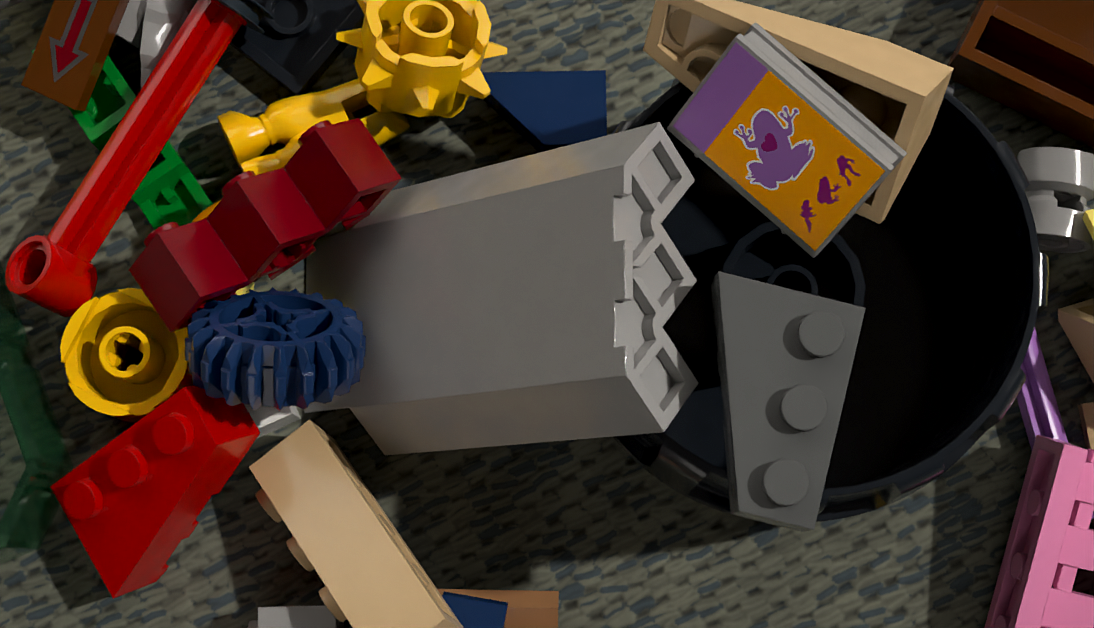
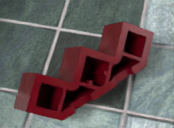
(265, 221)

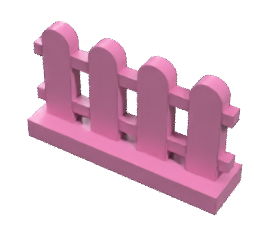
(1048, 543)

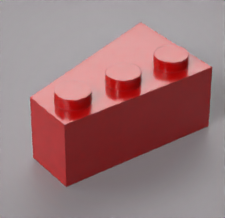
(151, 484)

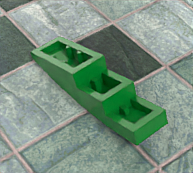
(169, 187)

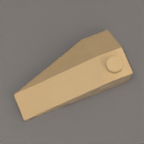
(878, 78)

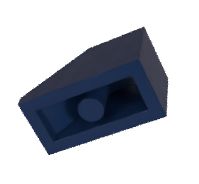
(551, 106)

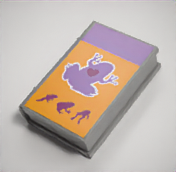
(785, 139)

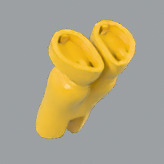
(290, 117)

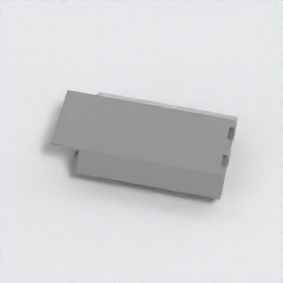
(518, 300)

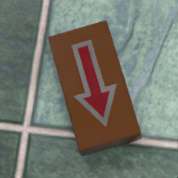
(73, 49)

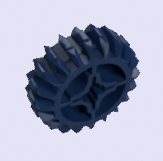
(275, 349)

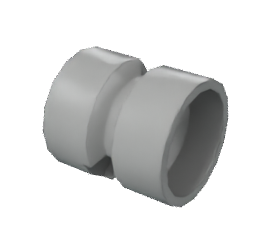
(1058, 196)

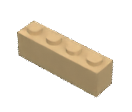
(346, 536)

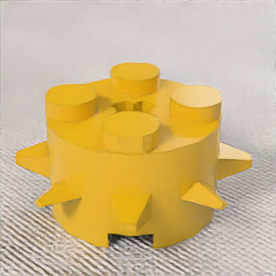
(422, 54)

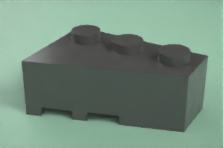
(783, 394)

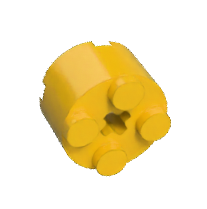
(96, 351)

